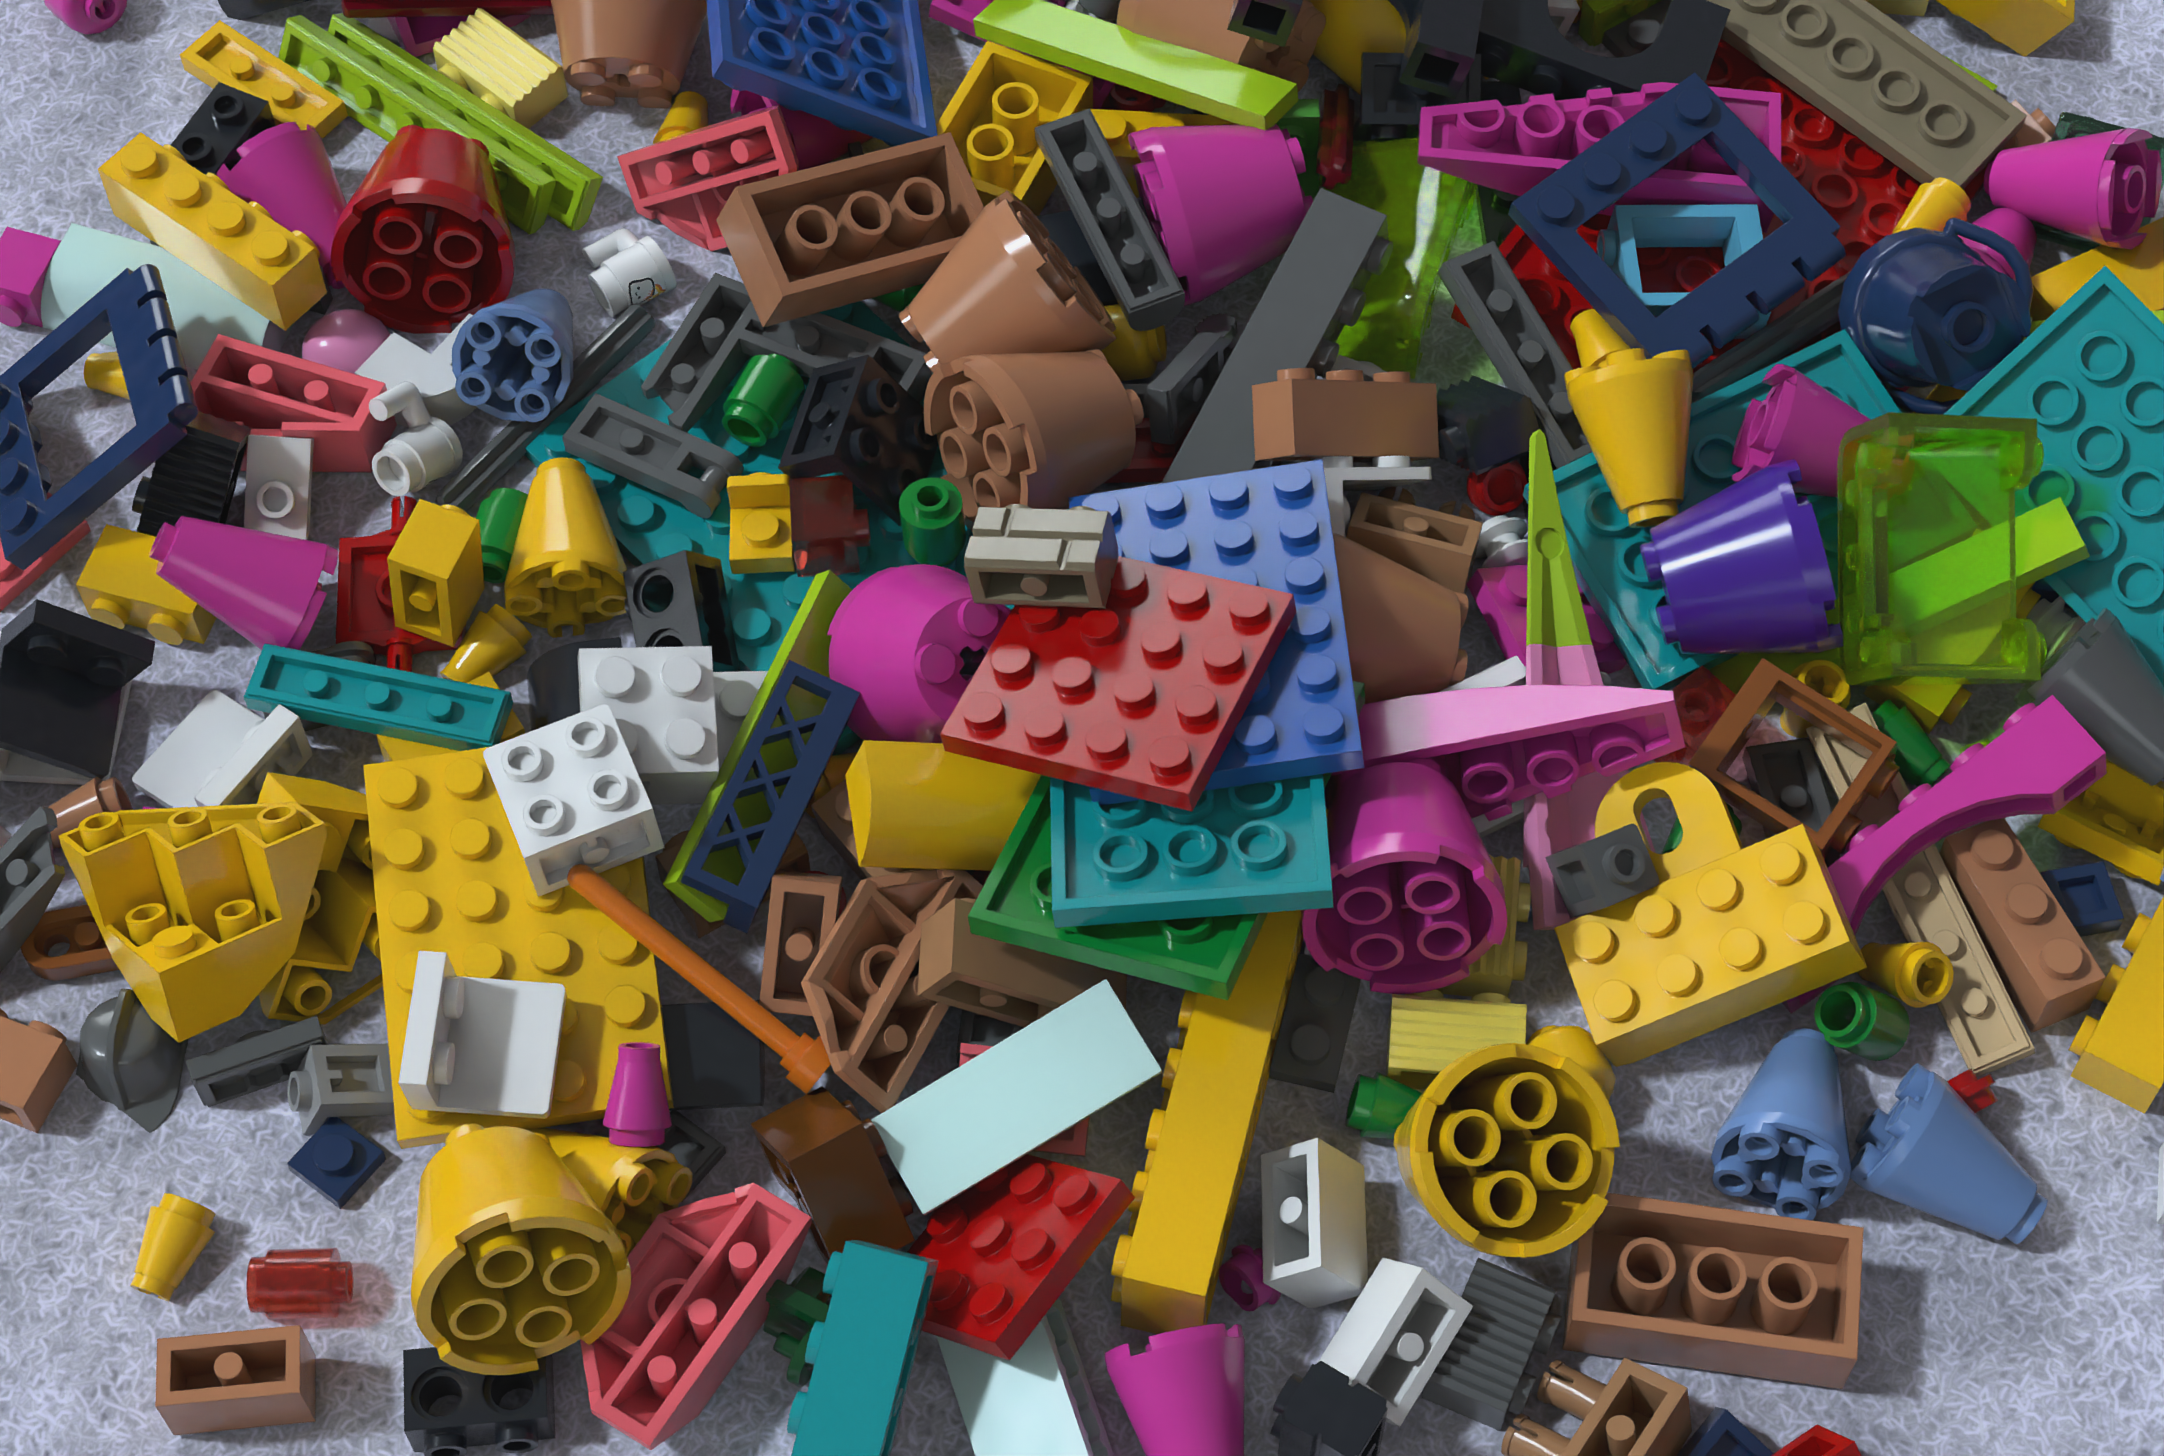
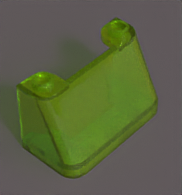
(1423, 222)
(1934, 550)

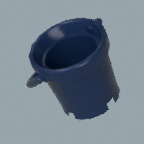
(1934, 310)

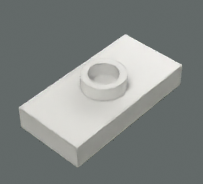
(279, 485)

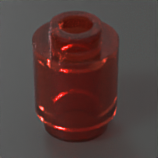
(299, 1283)

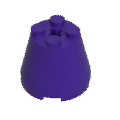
(1745, 571)

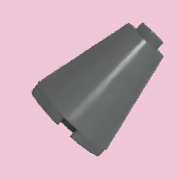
(2109, 693)

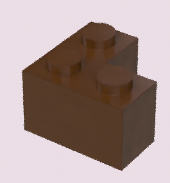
(834, 1172)

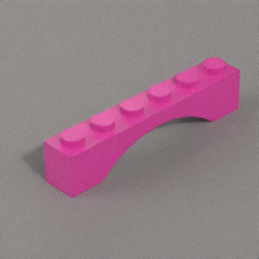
(2024, 771)

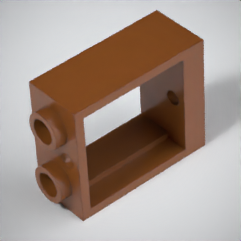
(1742, 718)

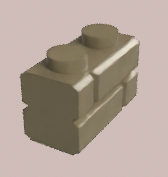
(1041, 556)

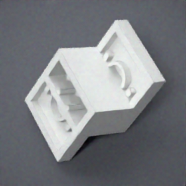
(669, 712)

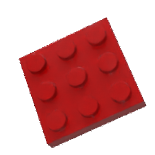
(1014, 1249)

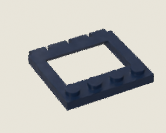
(1636, 151)
(159, 394)

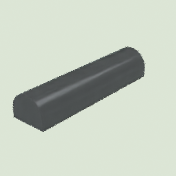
(1111, 220)
(1517, 343)

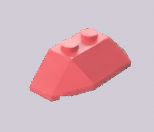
(694, 174)
(690, 1309)

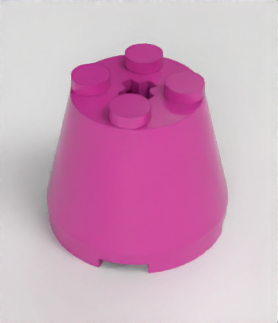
(1220, 199)
(909, 649)
(1407, 882)

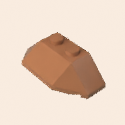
(868, 980)

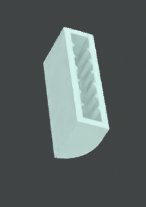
(199, 307)
(1015, 1096)
(1032, 1402)

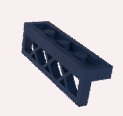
(788, 810)

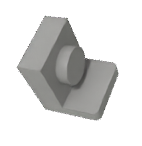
(341, 1083)

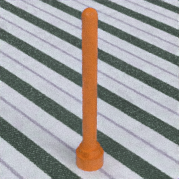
(802, 1056)

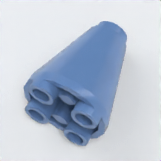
(516, 356)
(1788, 1131)
(1945, 1161)

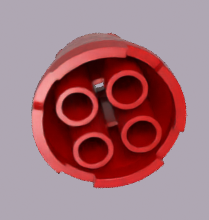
(426, 233)

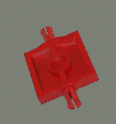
(366, 597)

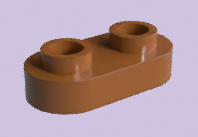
(86, 952)

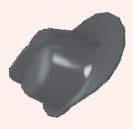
(131, 1060)

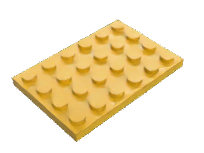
(459, 886)

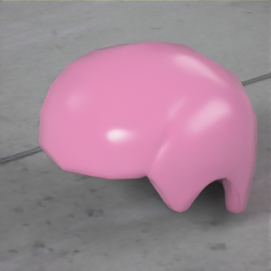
(344, 339)

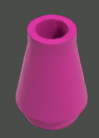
(638, 1098)

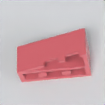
(293, 399)

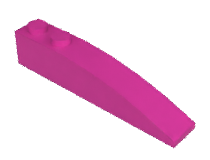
(1527, 142)
(1520, 738)

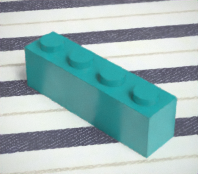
(862, 1351)

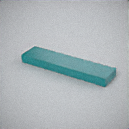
(378, 699)

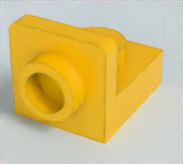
(760, 523)

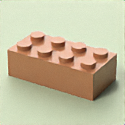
(849, 227)
(1717, 1291)

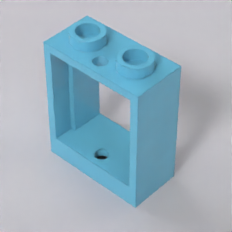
(1640, 226)

